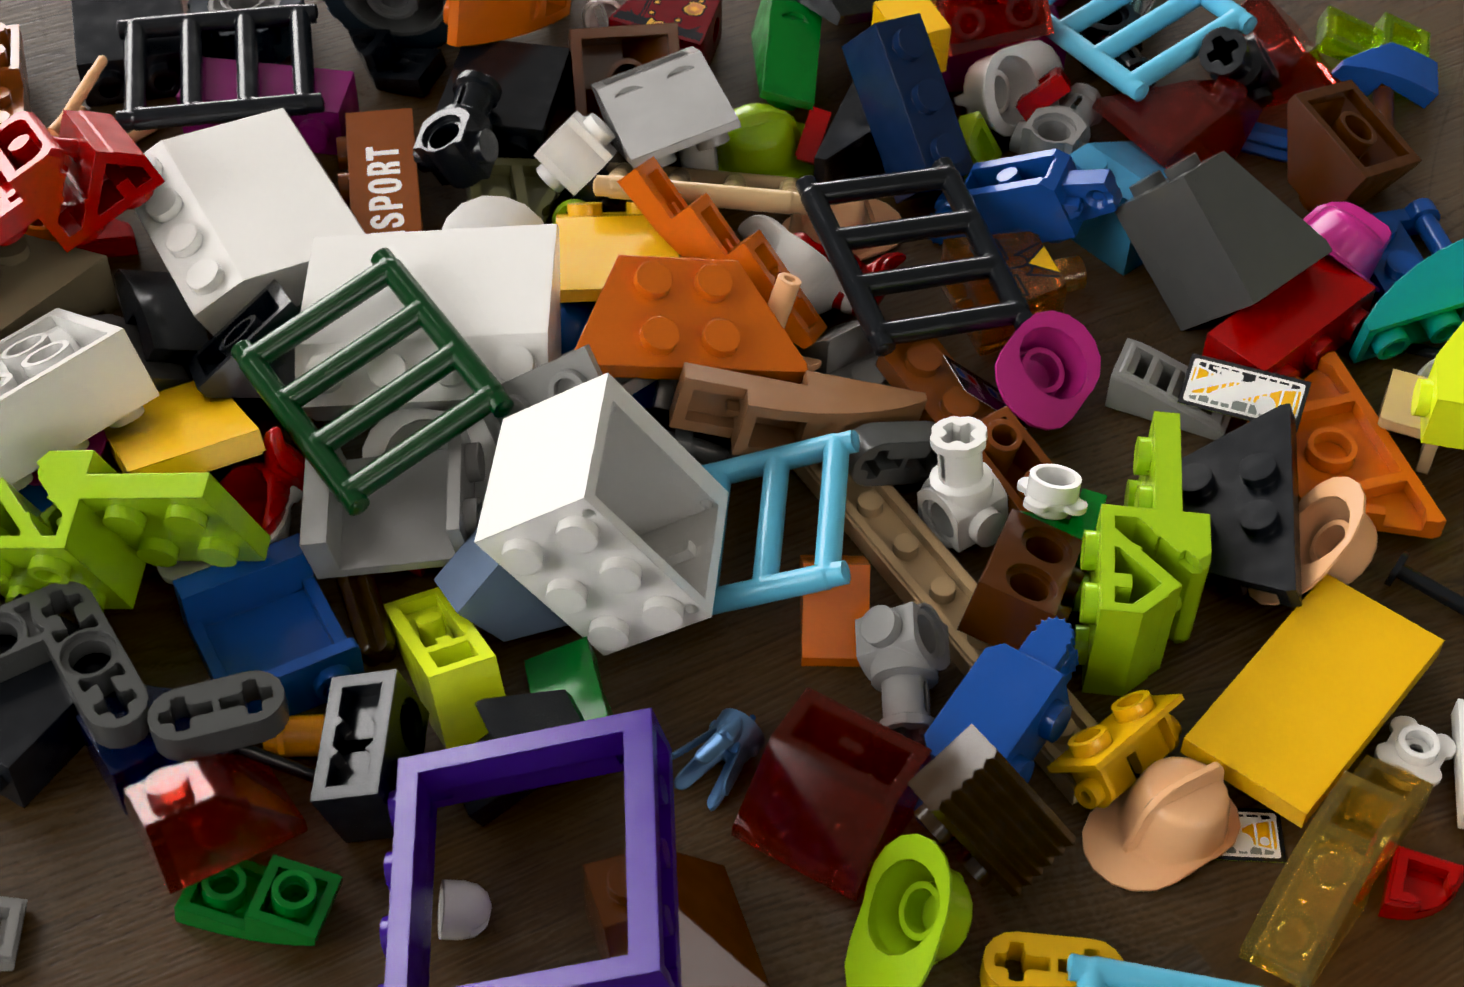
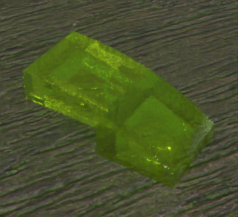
(1345, 35)

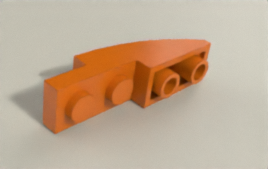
(497, 20)

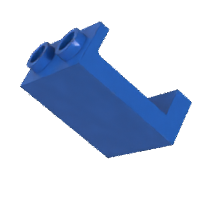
(268, 621)

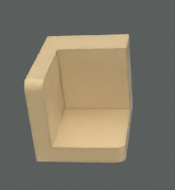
(1397, 417)

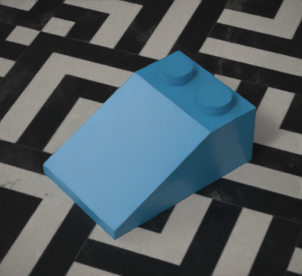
(1105, 234)

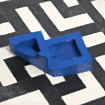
(1394, 66)

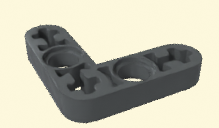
(45, 638)

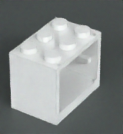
(604, 516)

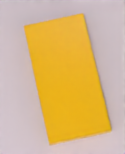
(185, 434)
(1312, 698)

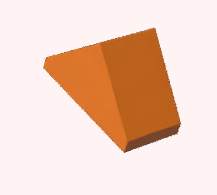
(830, 617)

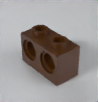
(1023, 582)

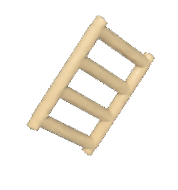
(724, 188)

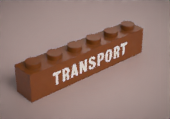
(381, 172)

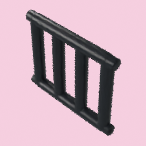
(190, 29)
(862, 288)

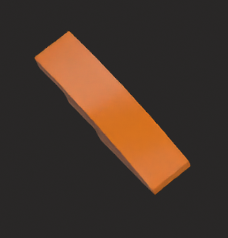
(703, 233)

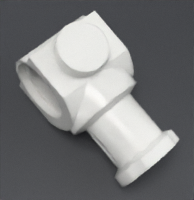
(575, 153)
(962, 495)

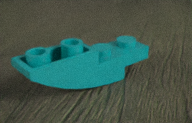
(1417, 307)

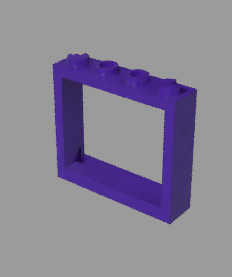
(524, 762)

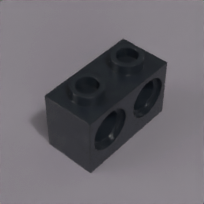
(364, 733)

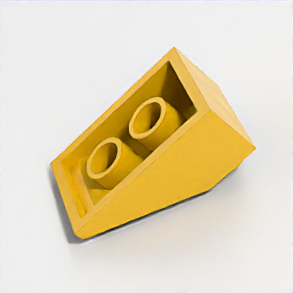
(593, 241)

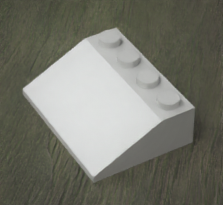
(240, 212)
(487, 281)
(63, 385)

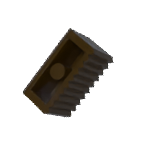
(991, 812)

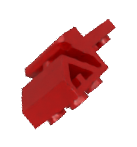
(71, 179)

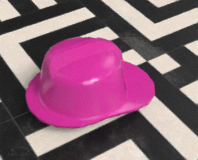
(1353, 235)
(1048, 369)

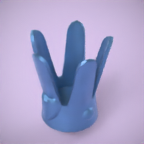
(729, 738)

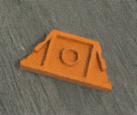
(689, 311)
(1344, 440)

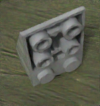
(665, 108)

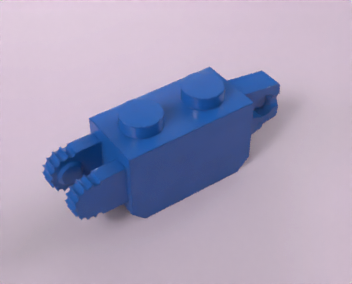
(1037, 195)
(1013, 697)

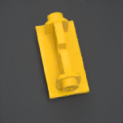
(1099, 754)

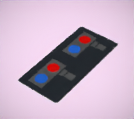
(978, 387)

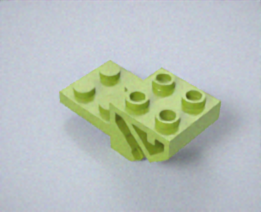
(114, 524)
(1141, 569)

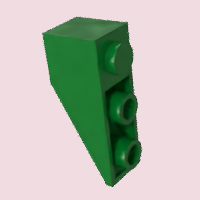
(786, 53)

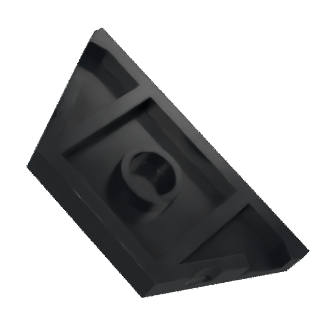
(1253, 506)

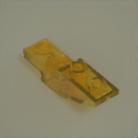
(1334, 871)

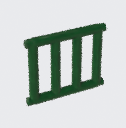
(321, 444)

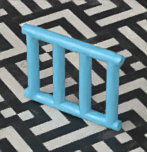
(1101, 57)
(774, 466)

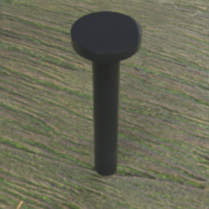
(1425, 584)

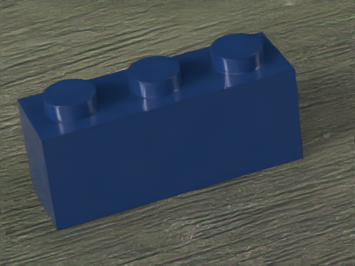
(905, 98)

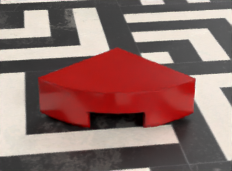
(1050, 89)
(813, 134)
(115, 241)
(1418, 885)

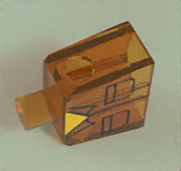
(1036, 273)

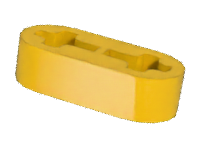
(1040, 958)

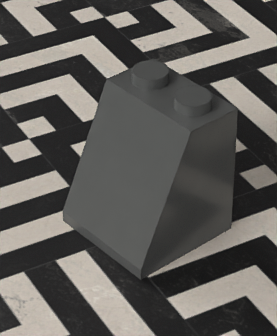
(1215, 237)

